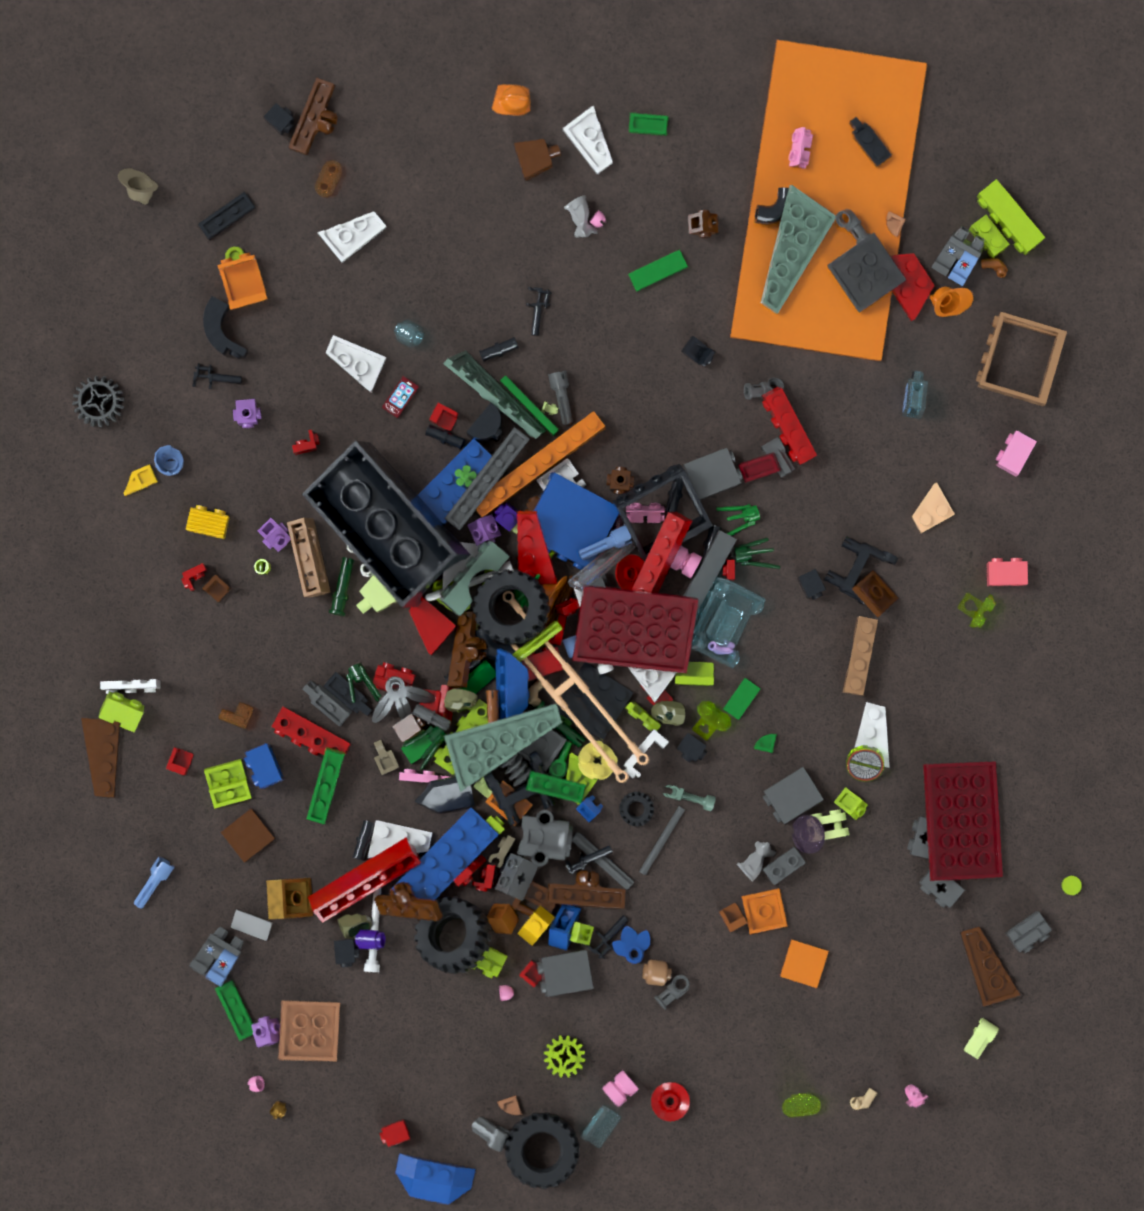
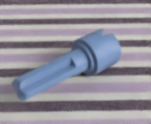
(618, 538)
(159, 871)

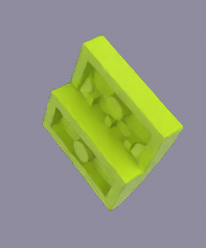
(227, 783)

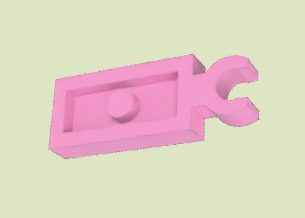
(427, 776)

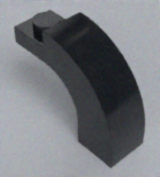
(212, 322)

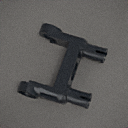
(862, 552)
(507, 801)

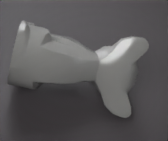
(579, 212)
(753, 864)

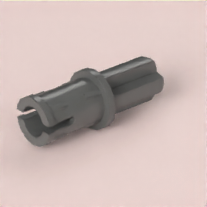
(431, 717)

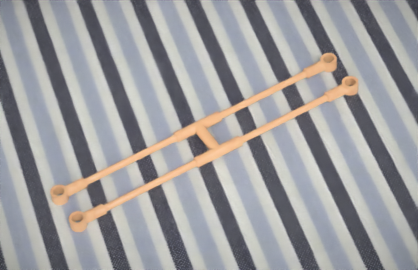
(575, 678)

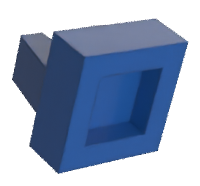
(588, 809)

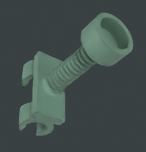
(678, 794)

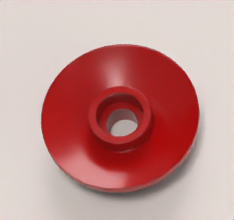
(629, 564)
(677, 1109)

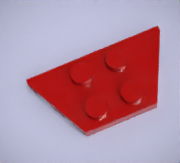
(916, 288)

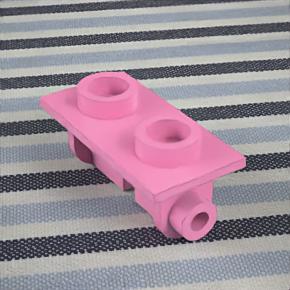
(798, 156)
(652, 512)
(914, 1096)

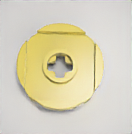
(591, 769)

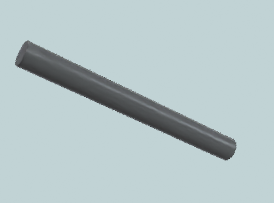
(662, 840)

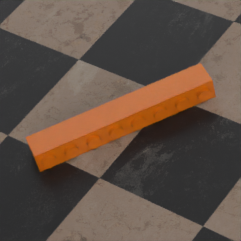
(541, 463)

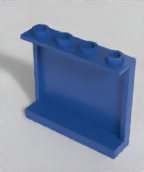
(573, 519)

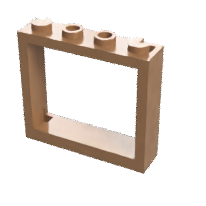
(1052, 363)

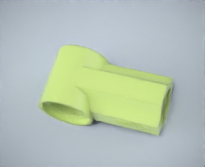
(982, 1036)

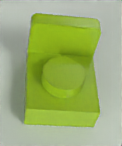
(851, 803)
(581, 933)

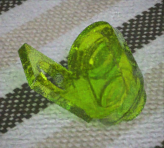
(978, 619)
(713, 718)
(801, 1105)

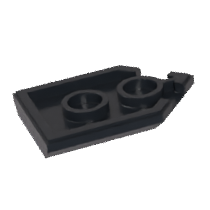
(445, 796)

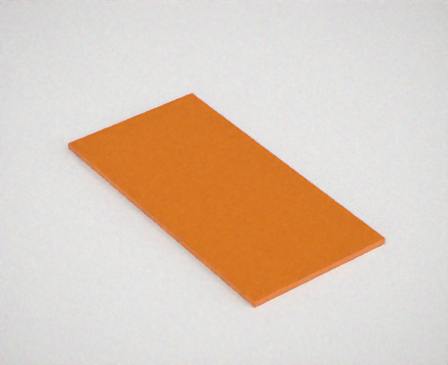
(824, 93)

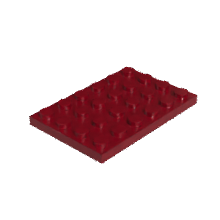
(635, 629)
(962, 821)

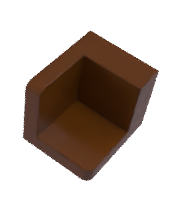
(216, 588)

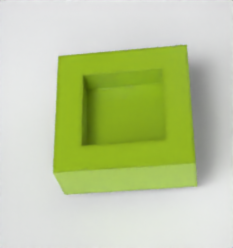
(496, 823)

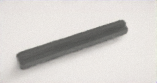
(604, 862)

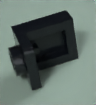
(698, 352)

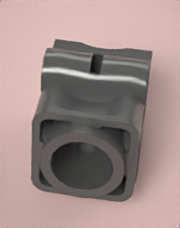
(549, 838)

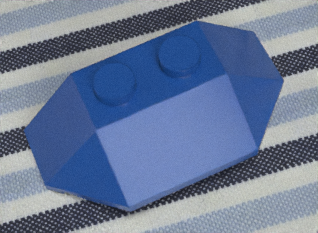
(511, 684)
(433, 1179)

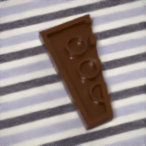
(102, 752)

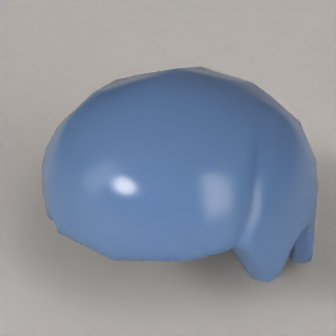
(170, 467)

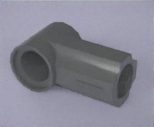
(778, 448)
(494, 1135)

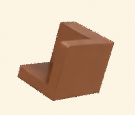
(732, 917)
(502, 918)

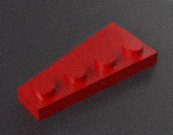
(532, 548)

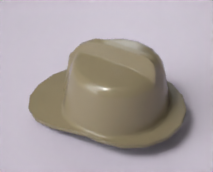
(138, 185)

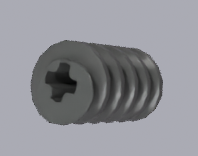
(517, 769)

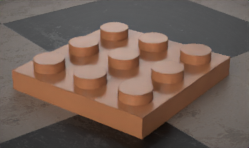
(309, 1030)

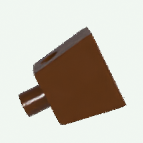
(535, 157)

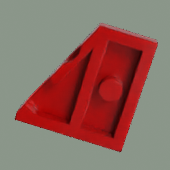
(465, 877)

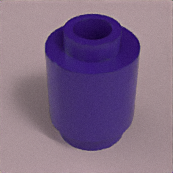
(370, 939)

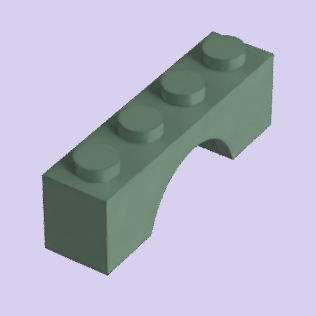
(457, 595)

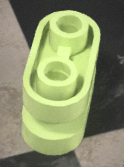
(836, 818)

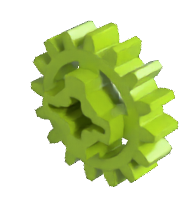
(573, 1057)

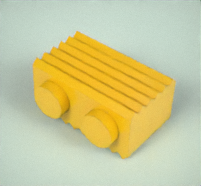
(207, 522)

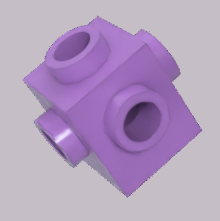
(244, 406)
(484, 530)
(274, 535)
(266, 1031)

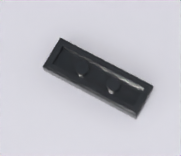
(226, 216)

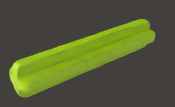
(537, 641)

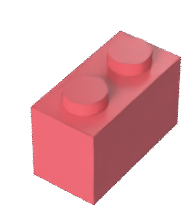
(1007, 573)

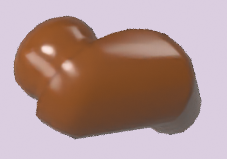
(995, 263)

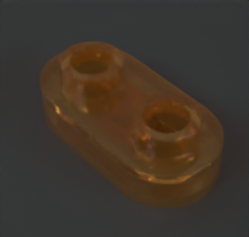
(328, 178)

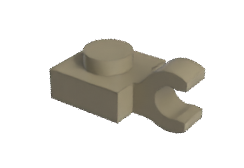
(385, 760)
(505, 844)

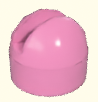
(597, 218)
(506, 992)
(254, 1086)

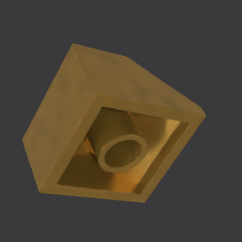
(289, 898)

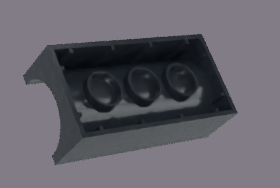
(385, 523)

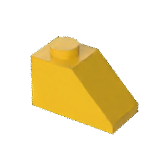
(536, 925)

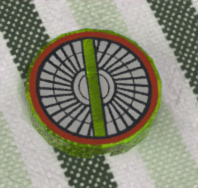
(865, 763)

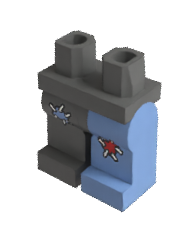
(962, 249)
(217, 950)

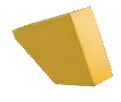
(140, 479)

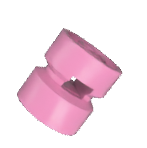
(686, 562)
(620, 1088)

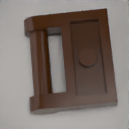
(536, 894)

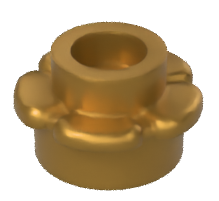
(278, 1110)

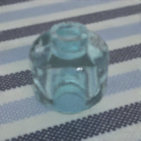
(409, 333)

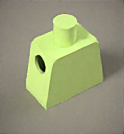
(375, 596)

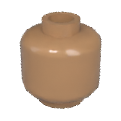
(656, 972)

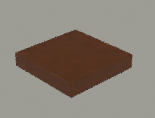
(875, 593)
(247, 835)

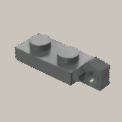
(327, 703)

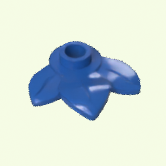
(631, 941)

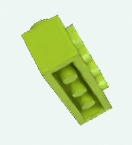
(1010, 217)
(476, 717)

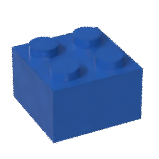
(264, 766)

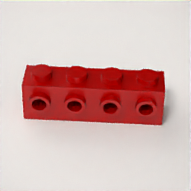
(788, 424)
(307, 733)

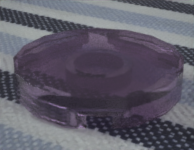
(808, 834)

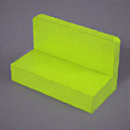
(697, 674)

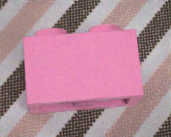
(1016, 453)

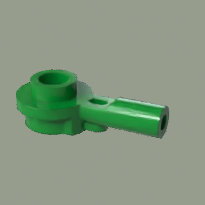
(558, 767)

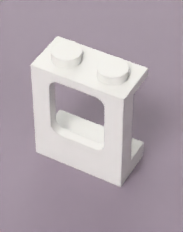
(653, 737)

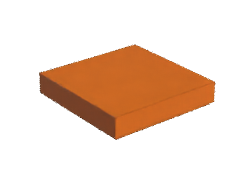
(764, 911)
(804, 963)

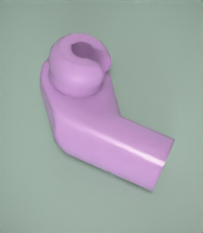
(719, 649)

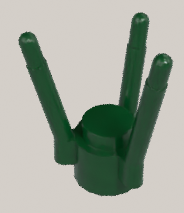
(744, 553)
(359, 674)
(436, 737)

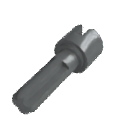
(559, 383)

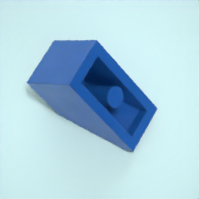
(562, 926)

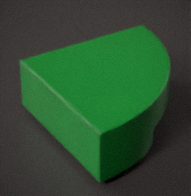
(766, 743)

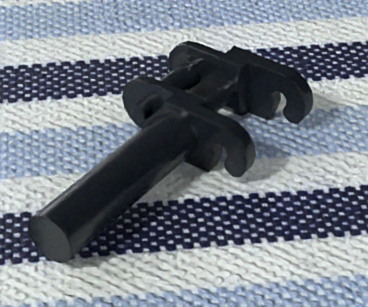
(537, 308)
(214, 377)
(584, 860)
(608, 936)

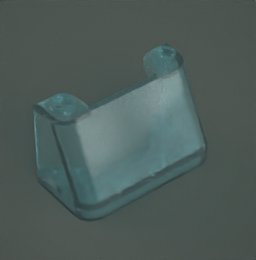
(737, 598)

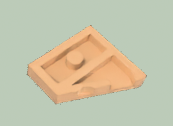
(932, 510)

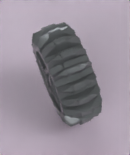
(90, 404)

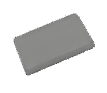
(251, 925)

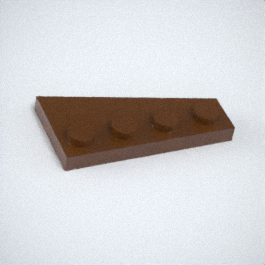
(989, 974)

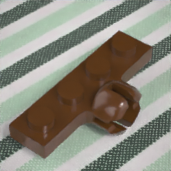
(314, 117)
(465, 650)
(586, 893)
(405, 904)

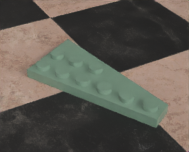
(798, 238)
(489, 389)
(489, 745)

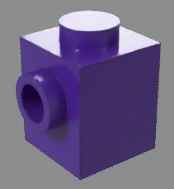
(506, 515)

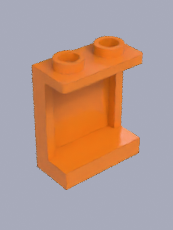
(242, 281)

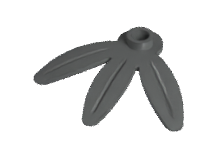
(399, 696)

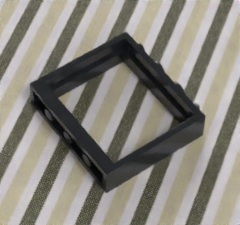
(698, 524)

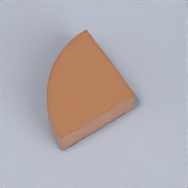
(894, 223)
(510, 1105)

